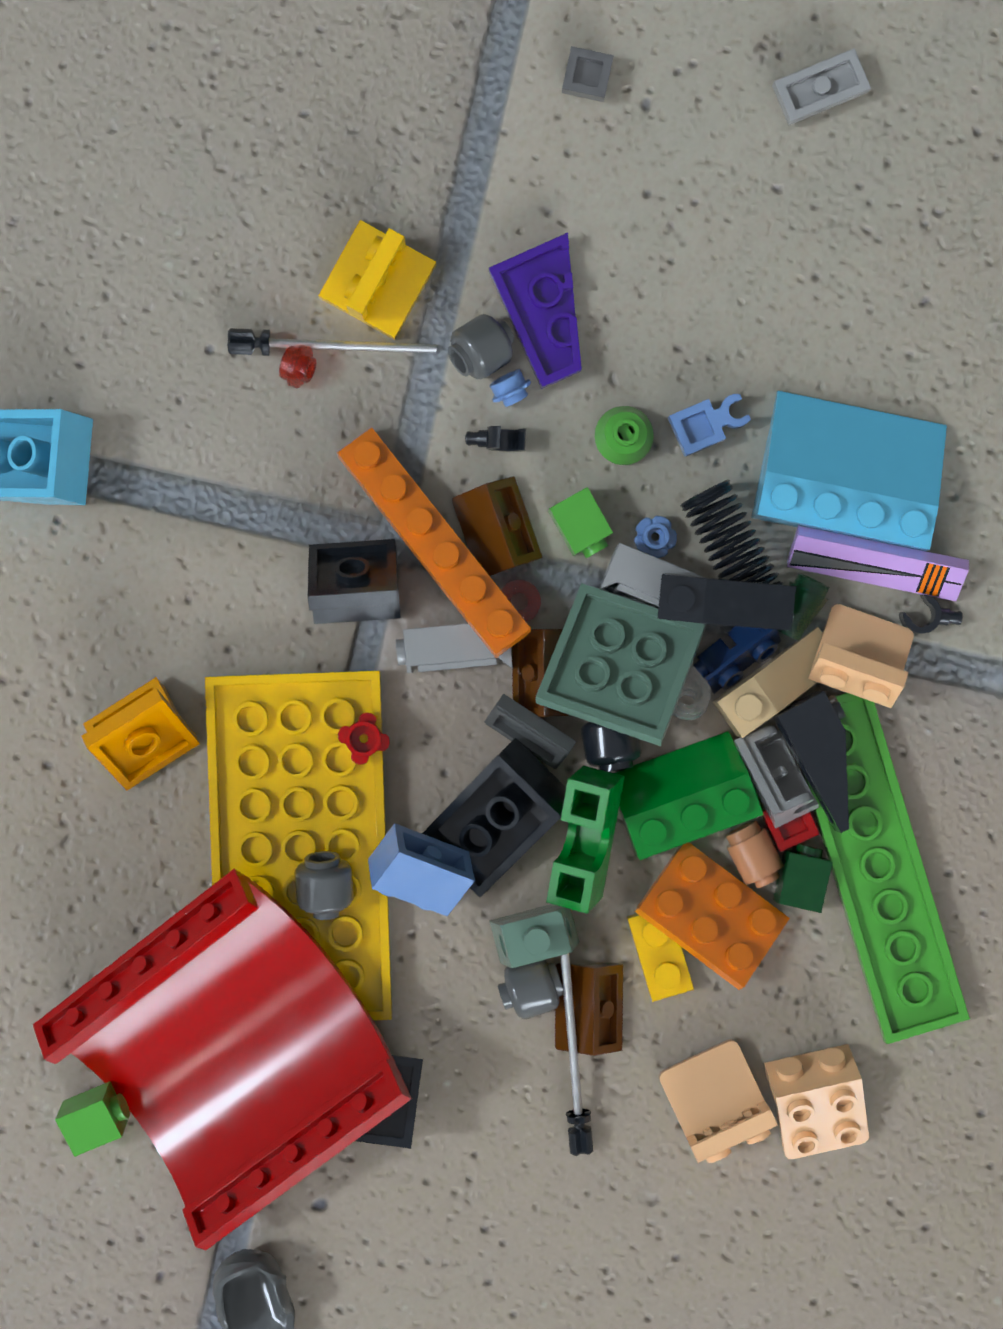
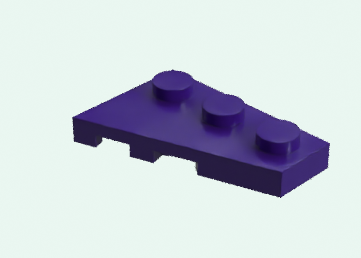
(541, 307)

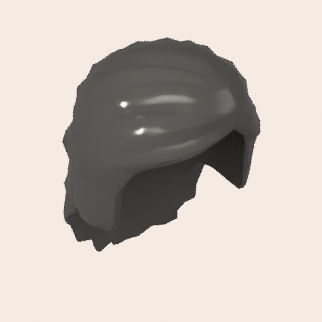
(252, 1292)

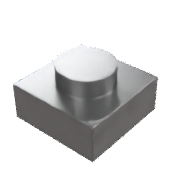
(587, 74)

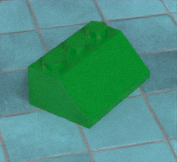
(686, 795)

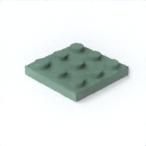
(619, 665)

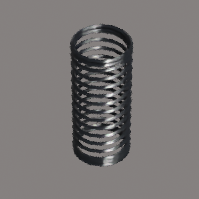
(705, 498)

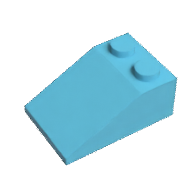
(44, 456)

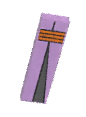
(877, 563)

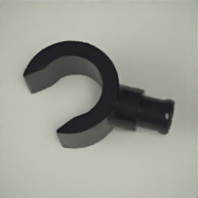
(498, 439)
(939, 616)

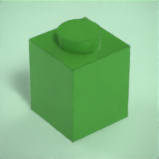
(581, 523)
(93, 1118)

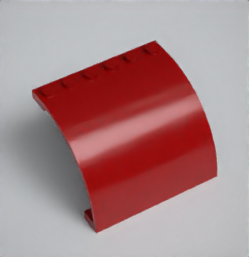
(231, 1051)

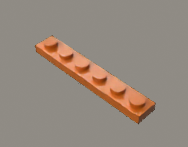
(434, 543)

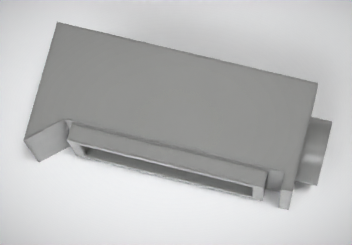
(638, 574)
(445, 649)

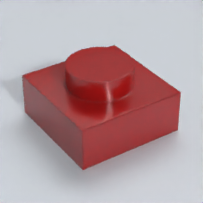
(791, 832)

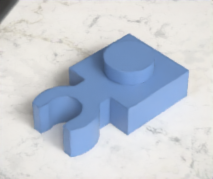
(702, 425)

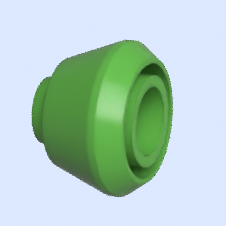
(633, 446)

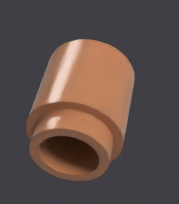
(754, 854)

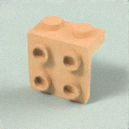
(862, 655)
(717, 1101)
(818, 1101)

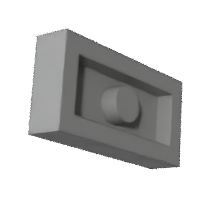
(821, 86)

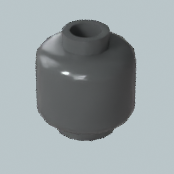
(481, 346)
(324, 885)
(531, 989)

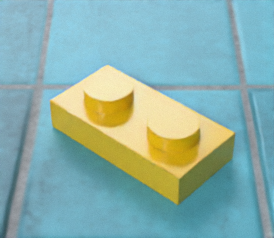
(660, 960)

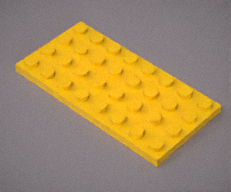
(292, 790)

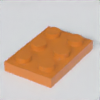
(712, 915)

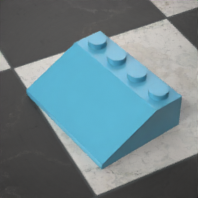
(851, 471)

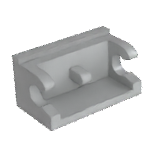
(775, 776)

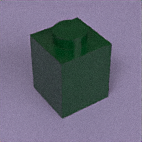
(803, 879)

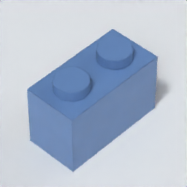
(420, 870)

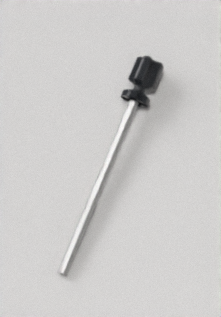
(244, 342)
(580, 1134)

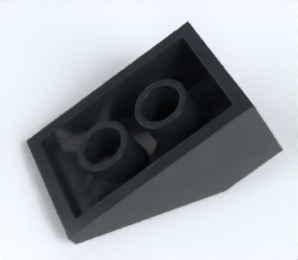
(501, 813)

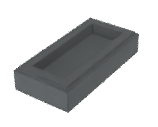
(533, 732)

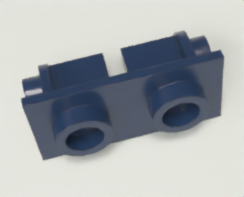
(727, 666)

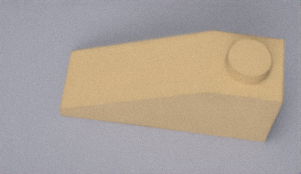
(770, 686)

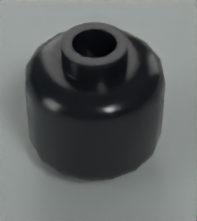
(609, 748)

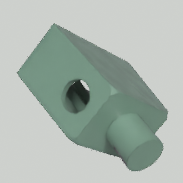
(534, 935)

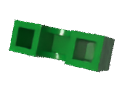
(591, 815)

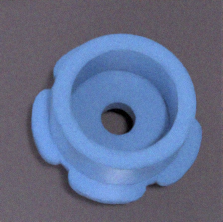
(510, 388)
(656, 525)

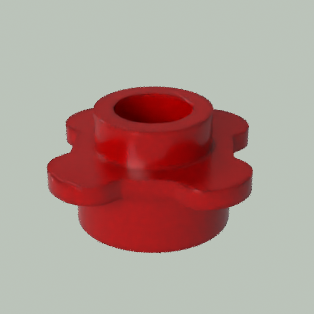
(351, 737)

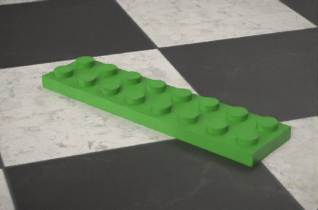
(888, 890)

